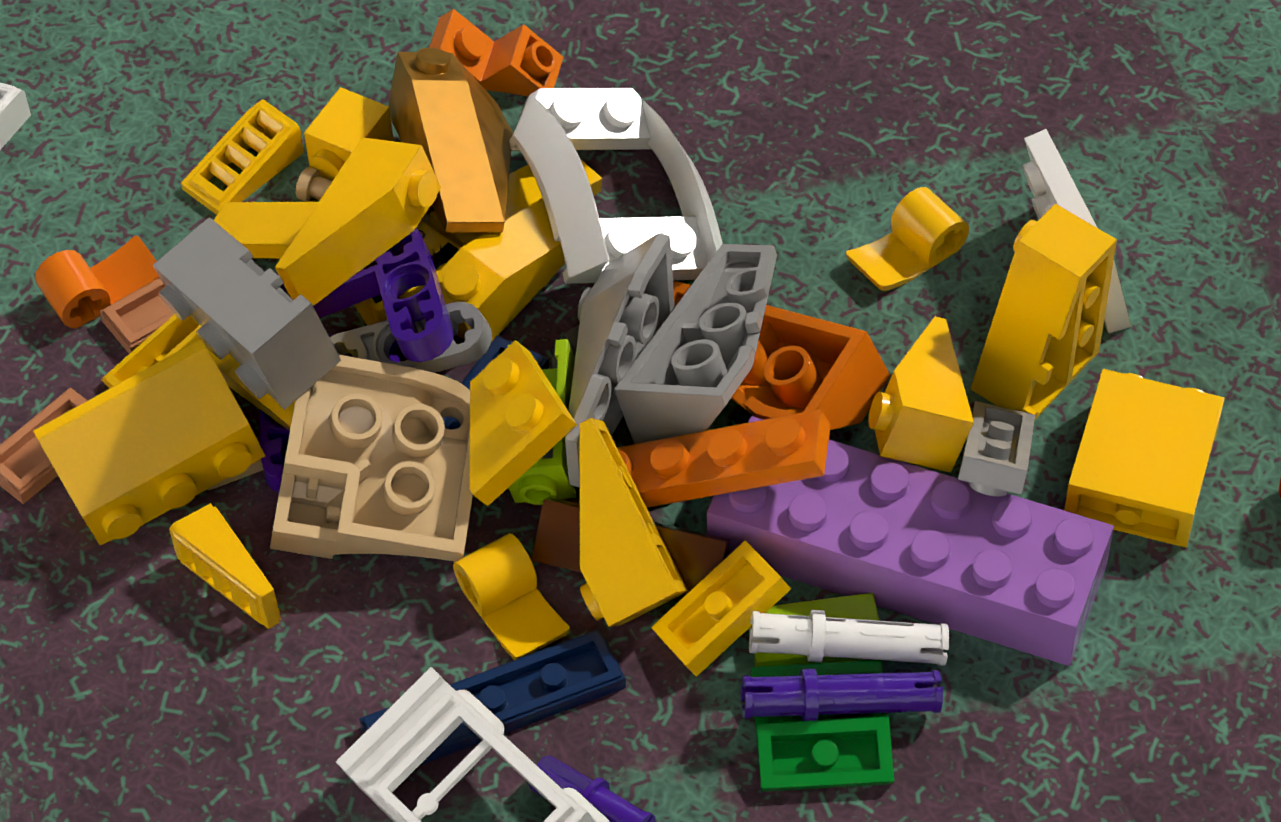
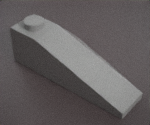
(614, 328)
(700, 348)

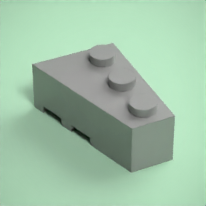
(246, 314)

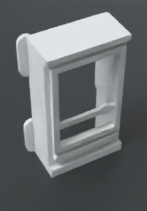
(417, 727)

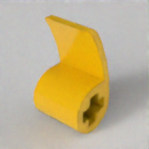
(921, 237)
(505, 594)

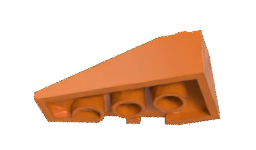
(809, 367)

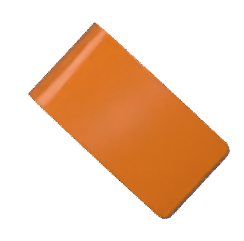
(82, 291)

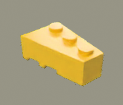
(1047, 312)

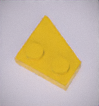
(511, 421)

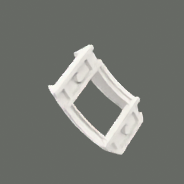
(573, 119)

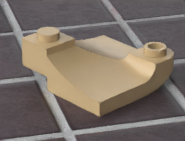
(376, 465)

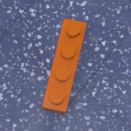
(729, 458)

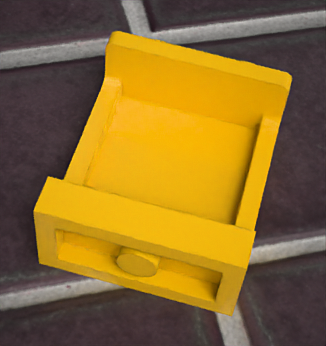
(1144, 456)

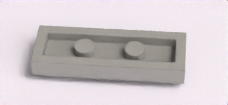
(997, 450)

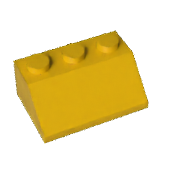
(150, 443)

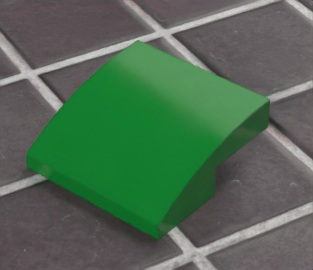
(827, 751)

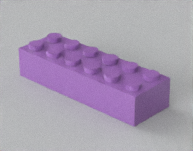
(927, 548)

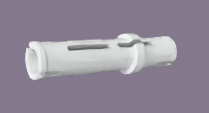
(848, 638)

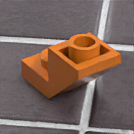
(512, 64)

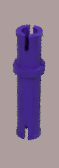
(840, 694)

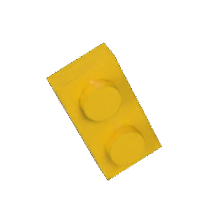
(720, 608)

